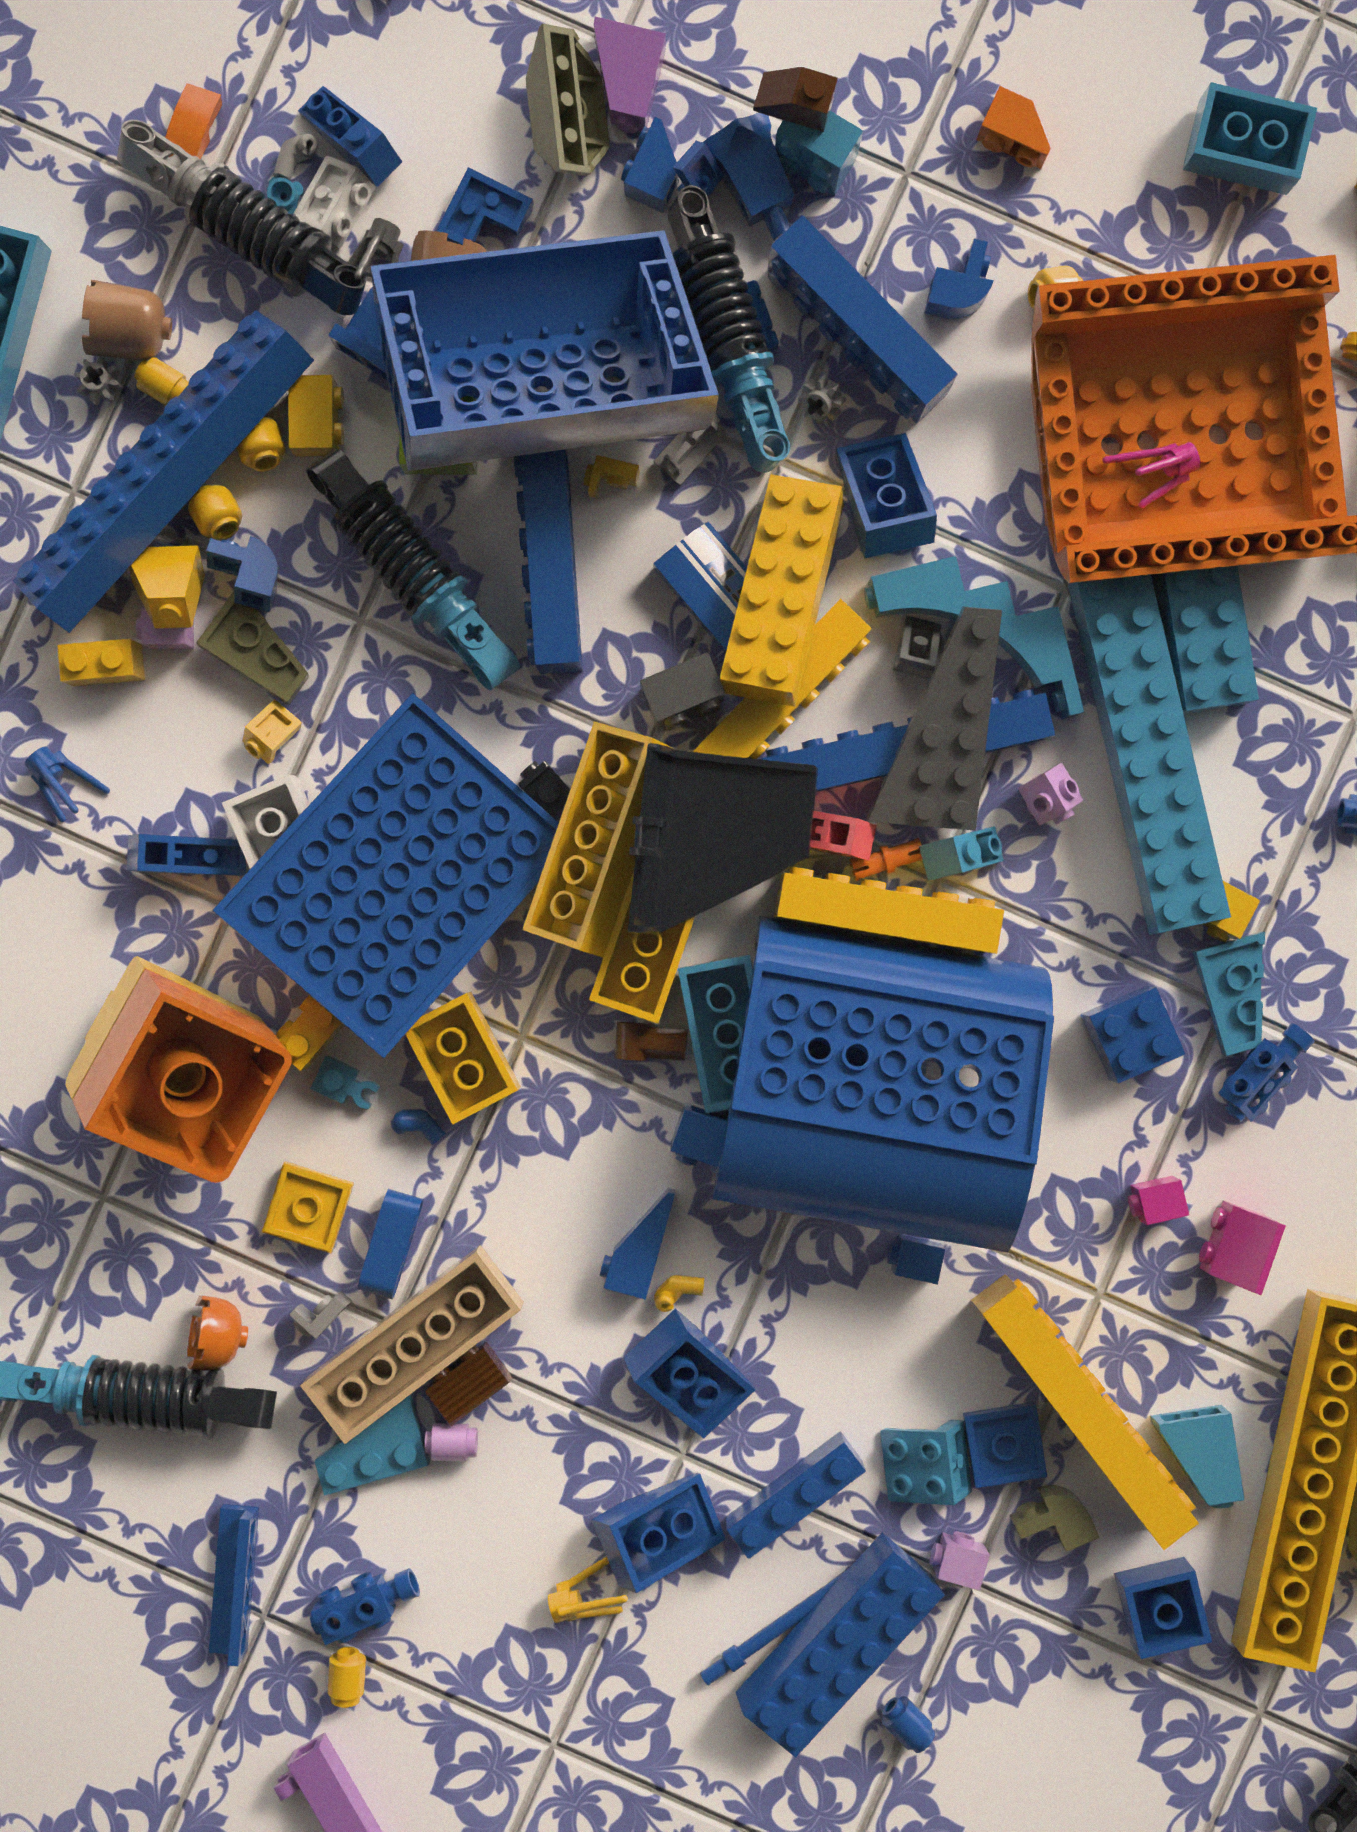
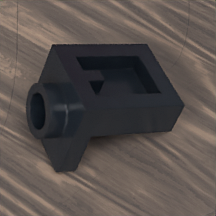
(544, 787)

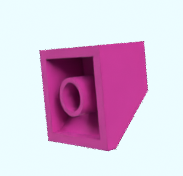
(1241, 1246)

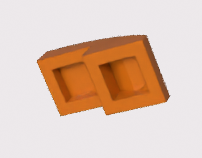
(193, 119)

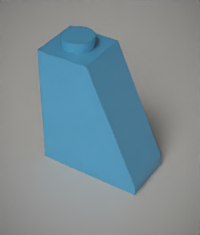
(1205, 1451)

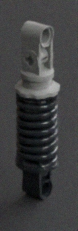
(242, 219)

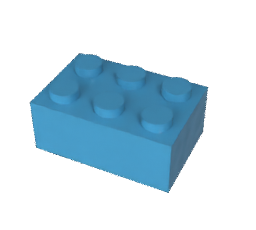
(1249, 138)

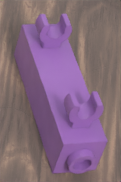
(327, 1788)

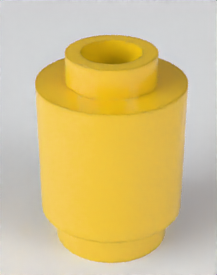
(159, 380)
(346, 1677)

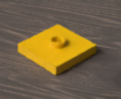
(308, 1207)

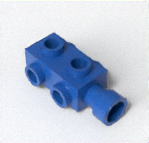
(1256, 1075)
(349, 1603)

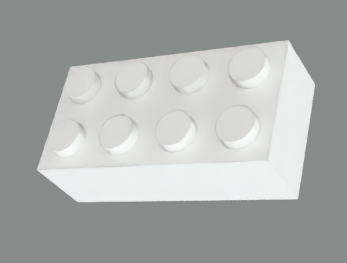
(265, 814)

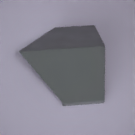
(919, 647)

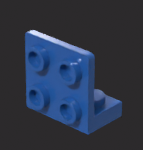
(361, 337)

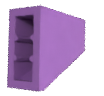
(630, 70)

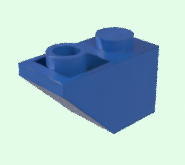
(651, 175)

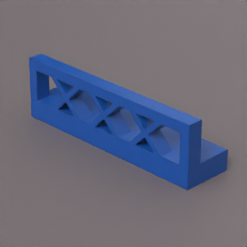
(233, 1581)

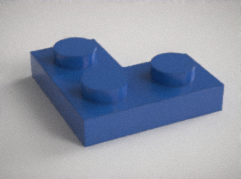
(483, 200)

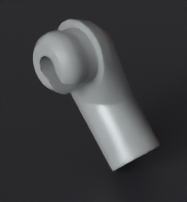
(294, 152)

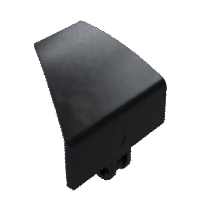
(714, 831)

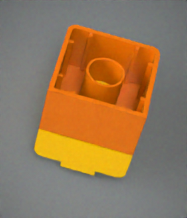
(176, 1072)

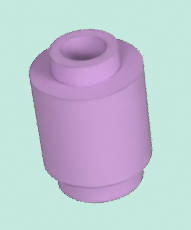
(451, 1442)

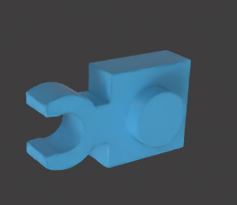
(339, 1081)

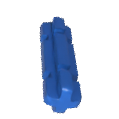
(763, 315)

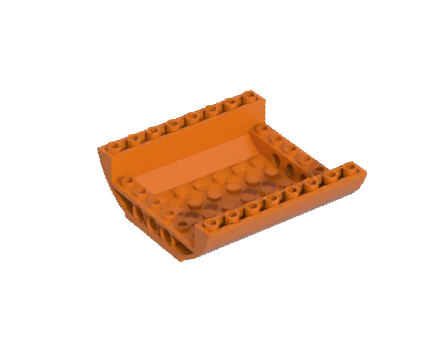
(1171, 363)

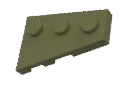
(252, 648)

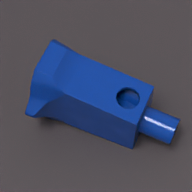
(753, 171)

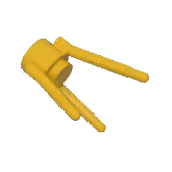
(569, 1605)

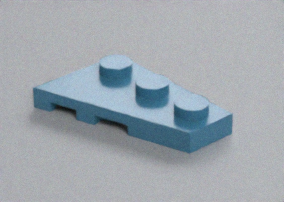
(1232, 987)
(380, 1451)

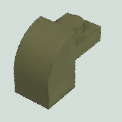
(1057, 1509)

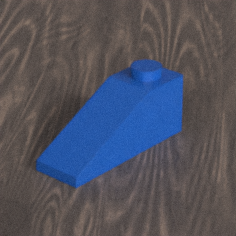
(185, 855)
(636, 1254)

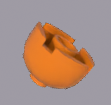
(215, 1334)

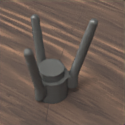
(378, 241)

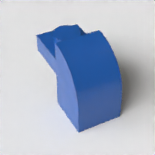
(957, 293)
(253, 566)

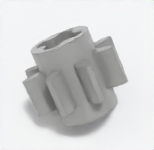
(107, 376)
(822, 399)

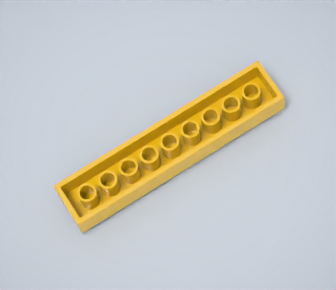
(1304, 1493)

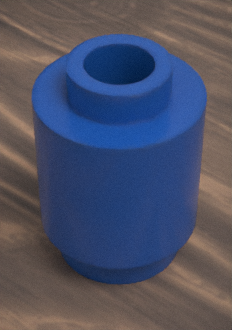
(908, 1724)

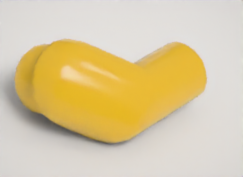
(674, 1288)

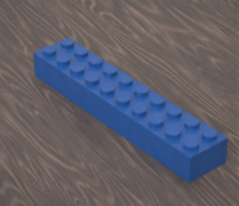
(162, 470)

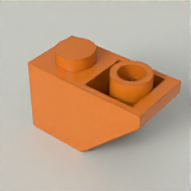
(1015, 129)

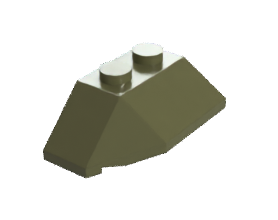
(566, 103)

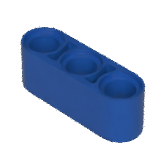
(390, 1243)

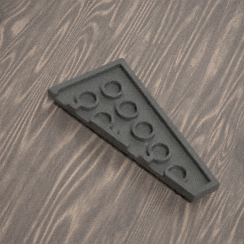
(943, 749)

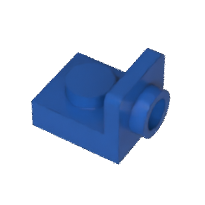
(698, 168)

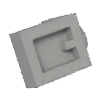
(326, 1310)

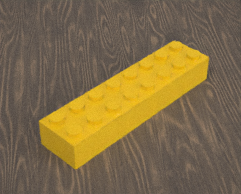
(1091, 1417)

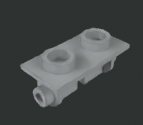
(689, 450)

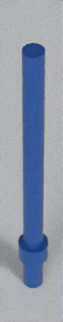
(735, 1656)

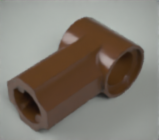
(640, 1042)

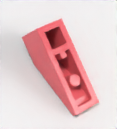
(842, 835)

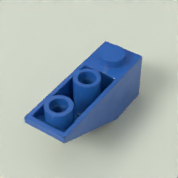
(351, 135)

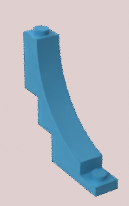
(1032, 639)

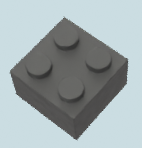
(683, 692)

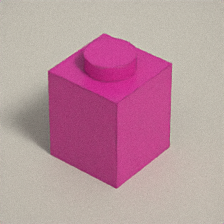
(1158, 1200)

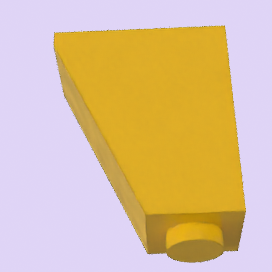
(169, 584)

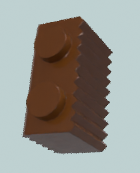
(468, 1383)

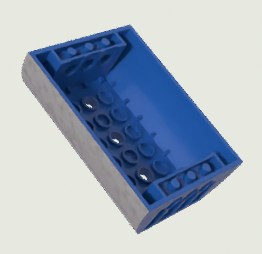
(536, 319)

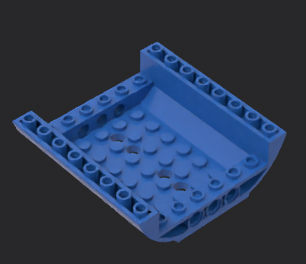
(880, 1137)

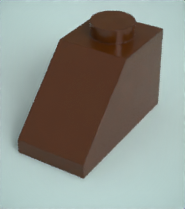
(797, 96)

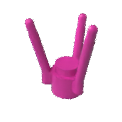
(1176, 462)

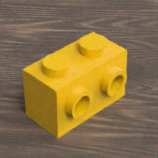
(309, 1033)

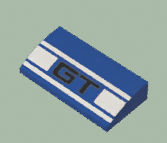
(705, 579)

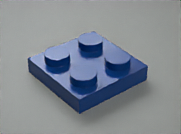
(1005, 1444)

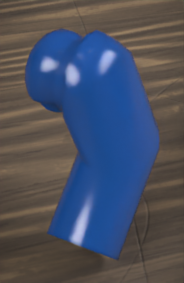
(417, 1120)

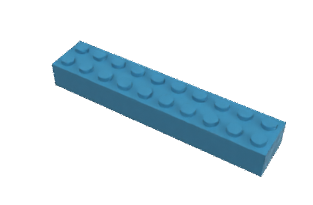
(1149, 753)

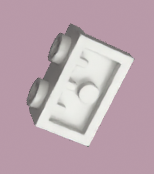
(335, 199)

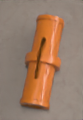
(887, 859)

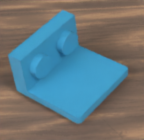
(926, 1464)

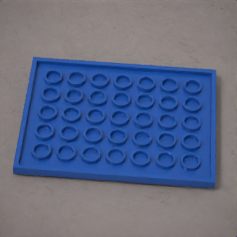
(393, 875)

